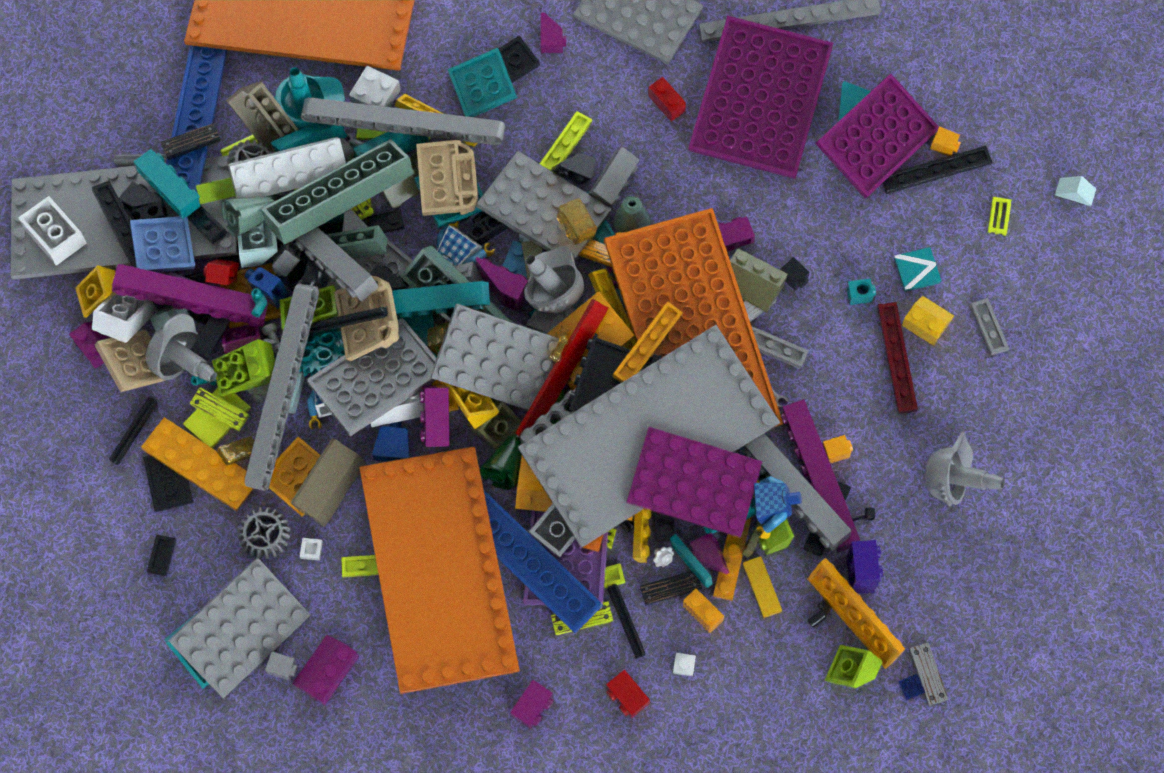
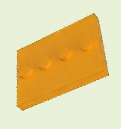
(610, 329)

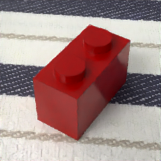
(666, 99)
(221, 271)
(627, 694)

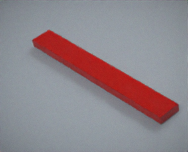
(563, 369)

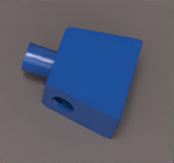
(268, 284)
(392, 443)

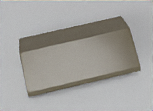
(261, 114)
(328, 482)

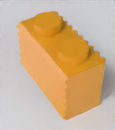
(703, 610)

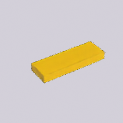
(762, 587)

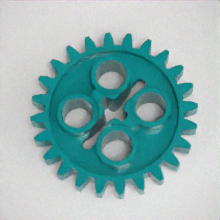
(318, 348)

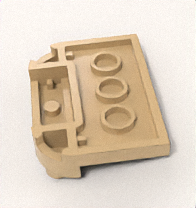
(447, 177)
(369, 335)

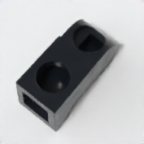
(150, 211)

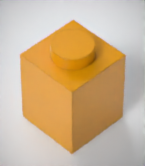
(945, 142)
(837, 448)

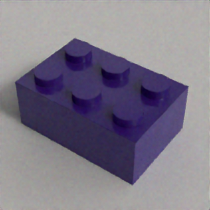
(863, 566)

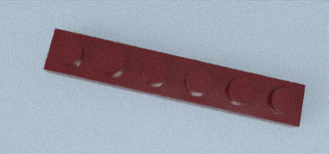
(897, 357)

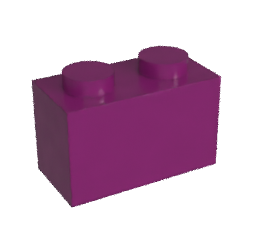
(532, 704)

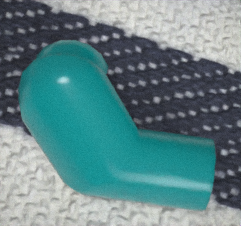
(260, 302)
(198, 381)

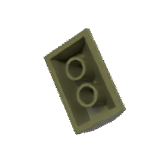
(404, 189)
(757, 280)

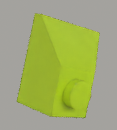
(778, 540)
(853, 667)

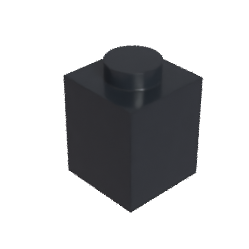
(797, 274)

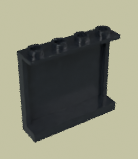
(597, 371)

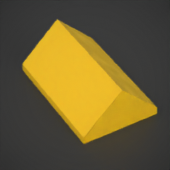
(475, 406)

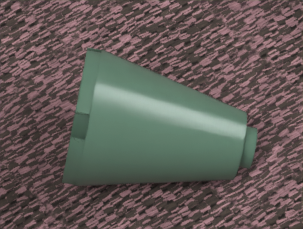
(244, 213)
(631, 215)

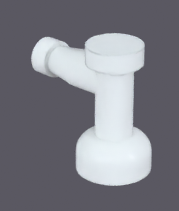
(269, 330)

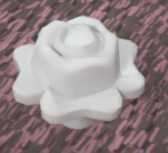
(663, 556)

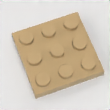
(128, 361)

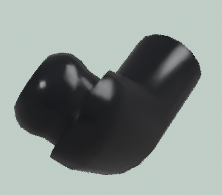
(821, 615)

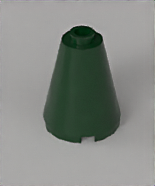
(503, 464)

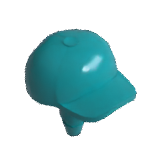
(299, 86)

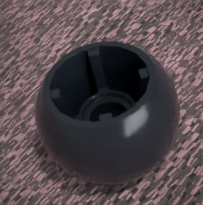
(307, 273)

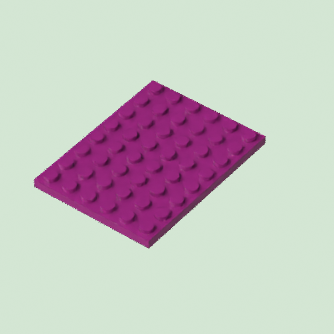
(761, 97)

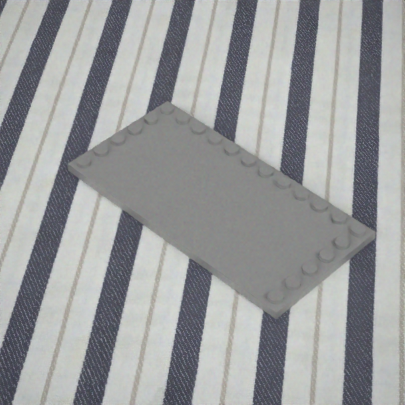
(75, 198)
(594, 452)

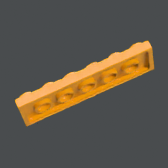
(198, 463)
(855, 613)

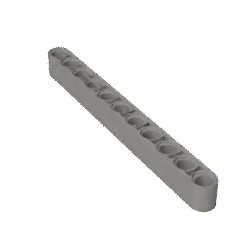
(403, 121)
(281, 387)

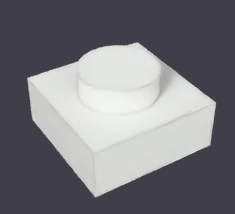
(311, 549)
(684, 664)

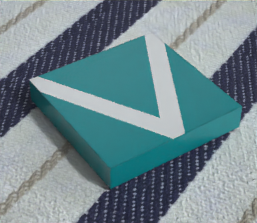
(917, 269)

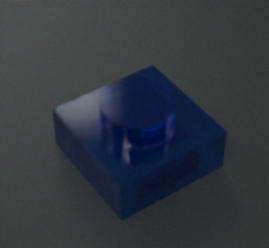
(911, 687)

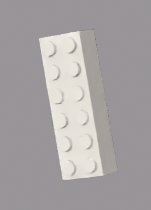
(285, 168)

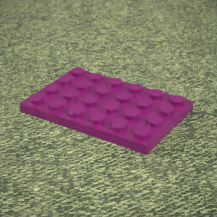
(877, 136)
(694, 482)

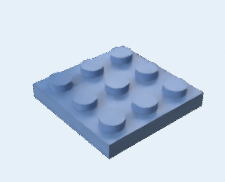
(162, 244)

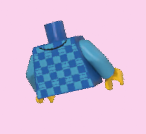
(773, 504)

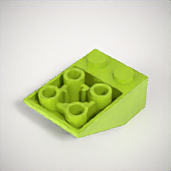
(244, 367)

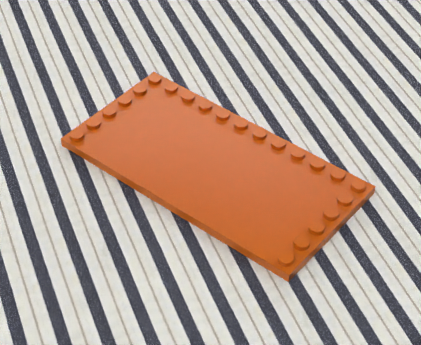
(317, 30)
(690, 269)
(438, 570)

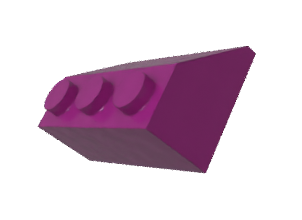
(435, 415)
(326, 669)

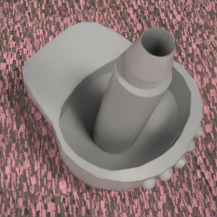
(553, 281)
(170, 351)
(953, 466)

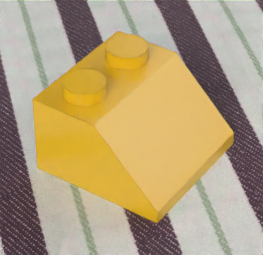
(95, 289)
(927, 320)

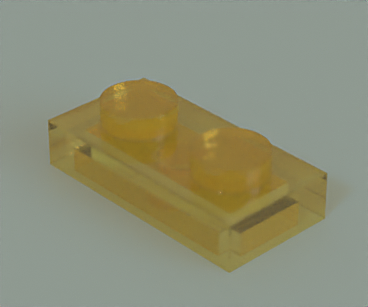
(236, 450)

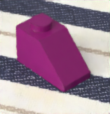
(551, 36)
(709, 553)

